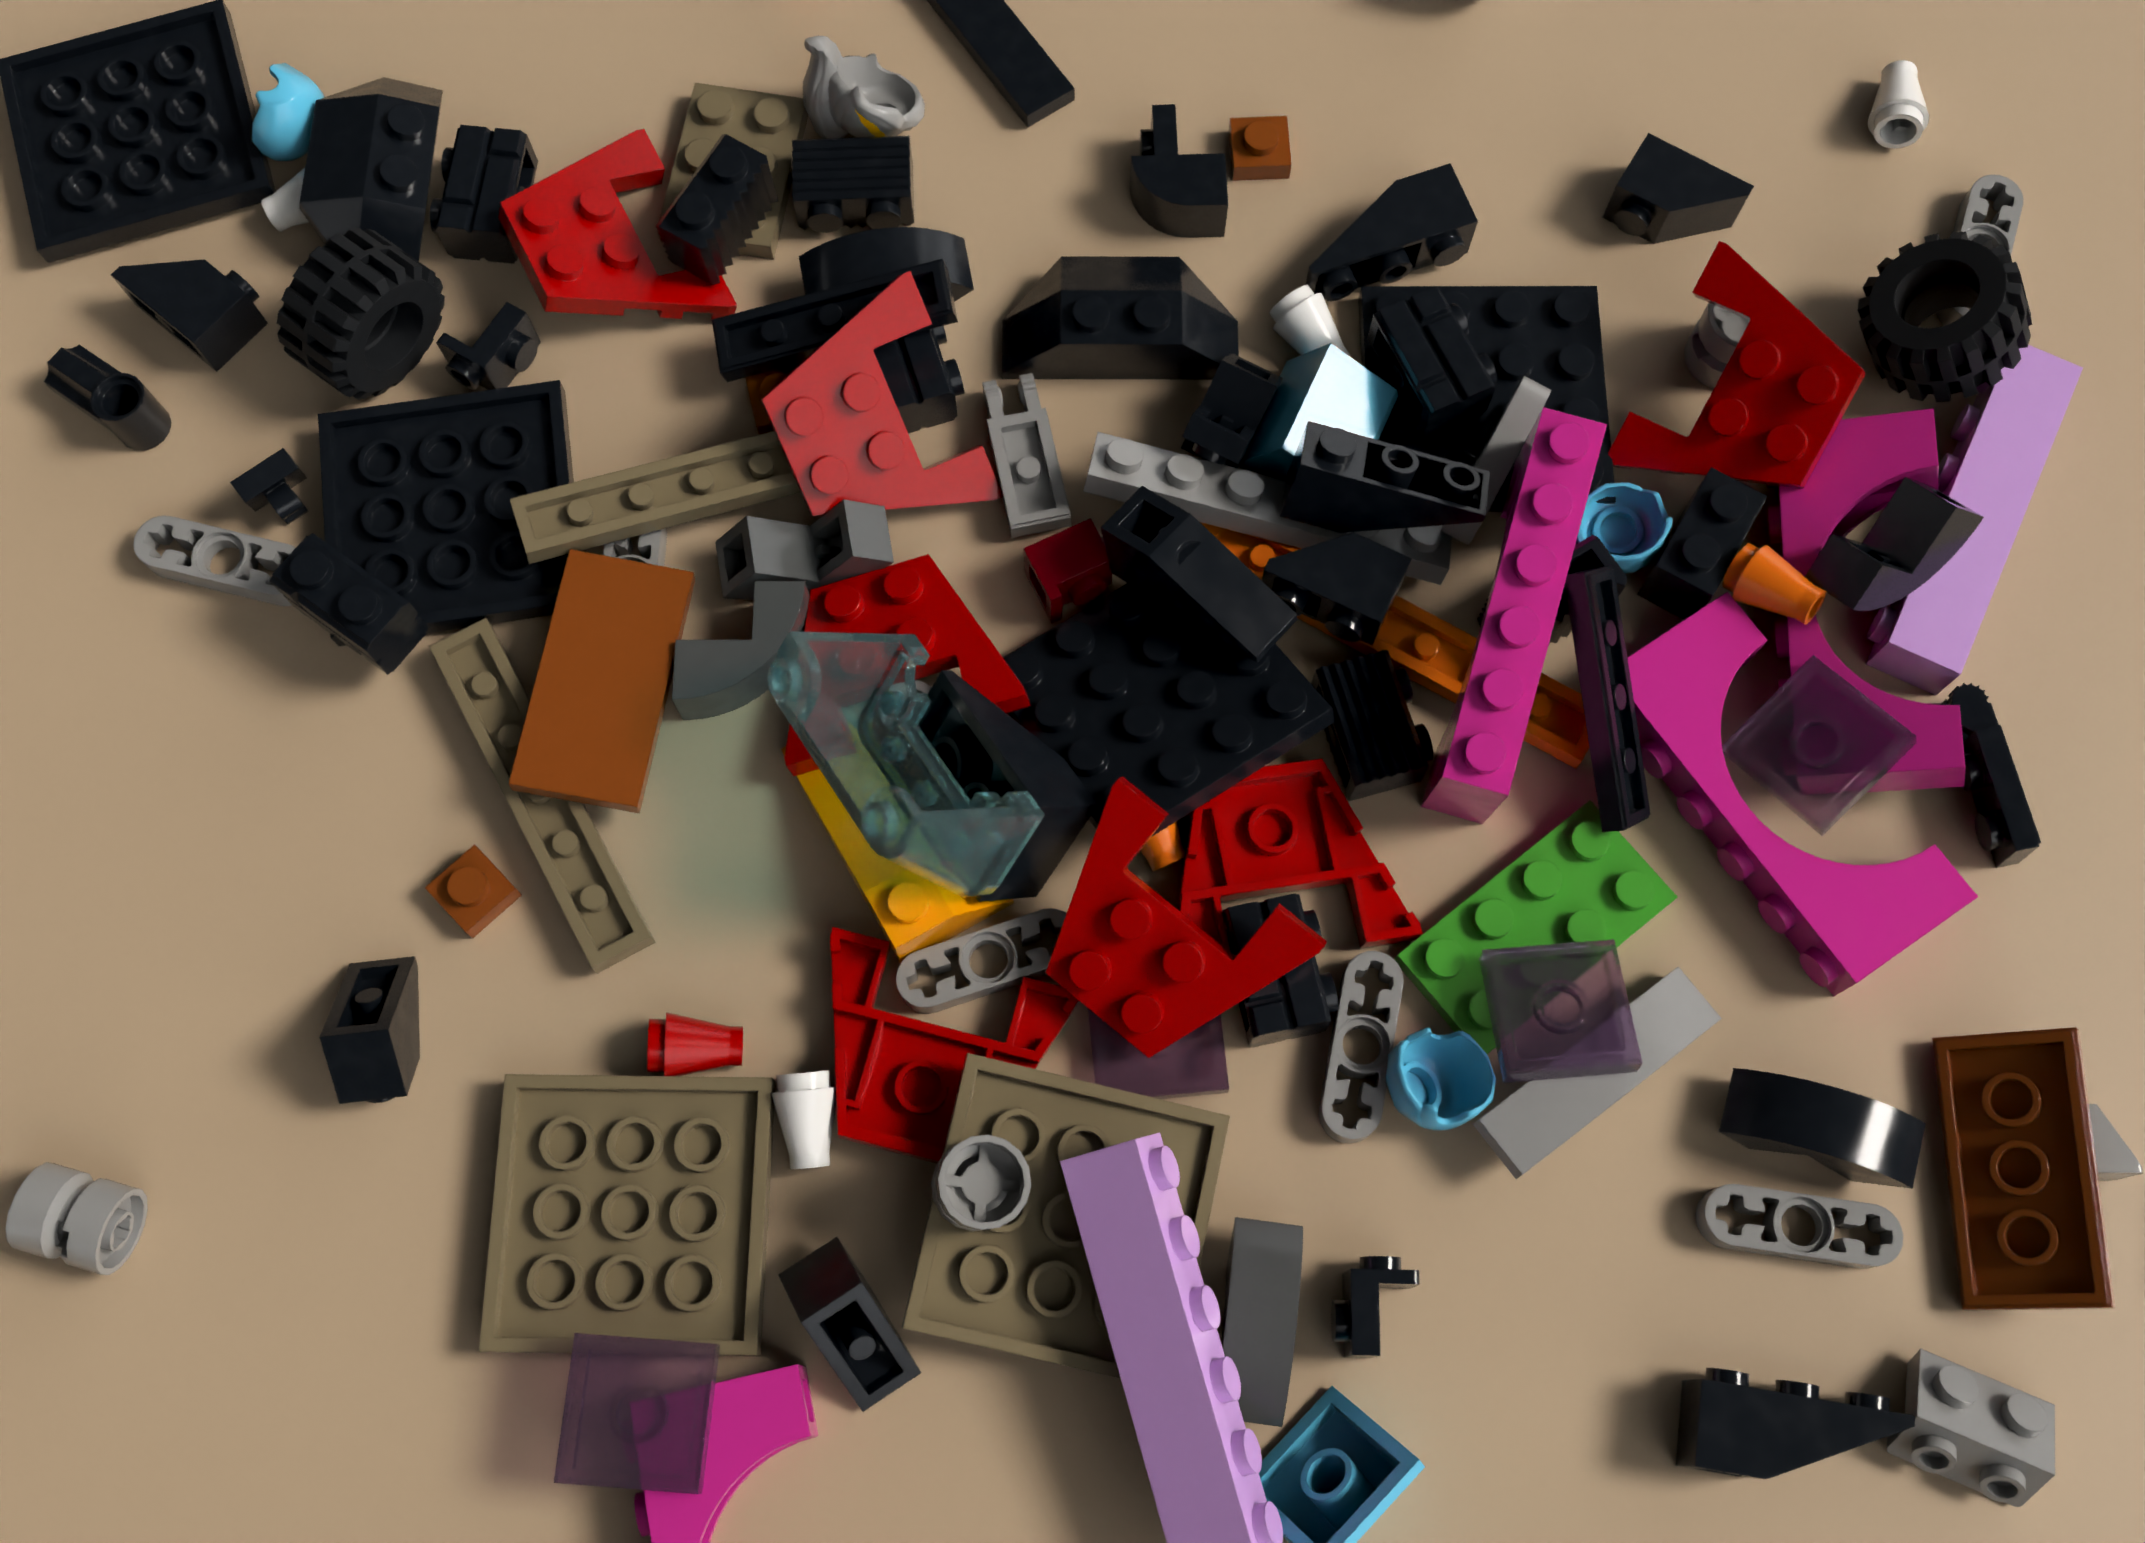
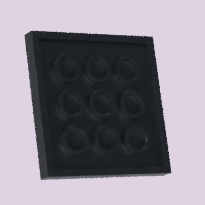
(134, 130)
(1526, 332)
(427, 494)
(1160, 703)

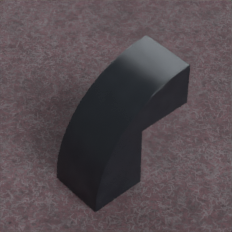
(881, 252)
(1900, 553)
(1831, 1125)

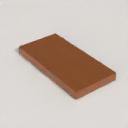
(602, 682)
(2022, 1172)

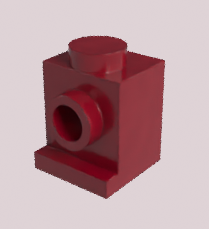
(1068, 568)

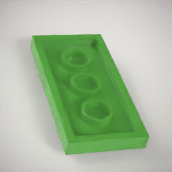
(1559, 891)

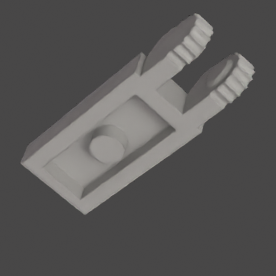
(1026, 461)

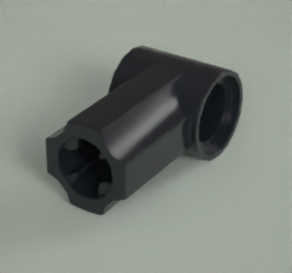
(109, 397)

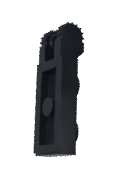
(2003, 814)

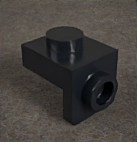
(498, 354)
(1357, 1315)

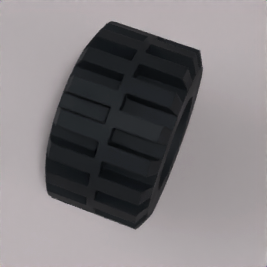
(1938, 278)
(360, 313)

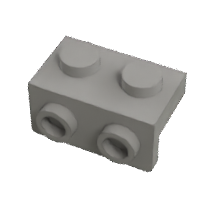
(1976, 1430)

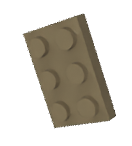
(759, 121)

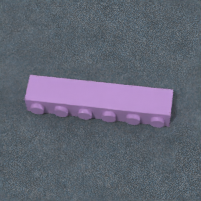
(1993, 473)
(1169, 1345)

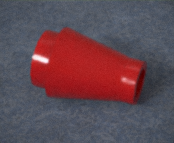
(691, 1045)

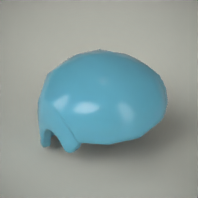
(285, 114)
(1631, 528)
(1440, 1079)

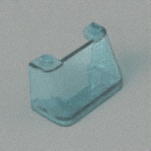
(859, 720)

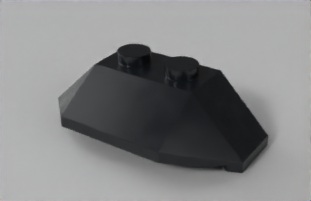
(372, 161)
(1118, 322)

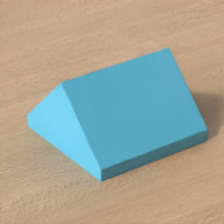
(1321, 389)
(1335, 1473)

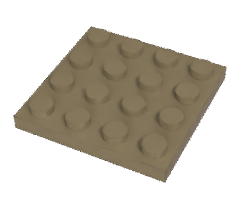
(629, 1211)
(1030, 1279)

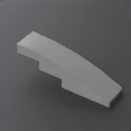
(1553, 1110)

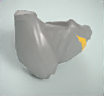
(856, 94)

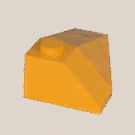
(906, 906)

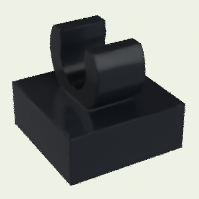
(273, 484)

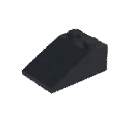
(998, 755)

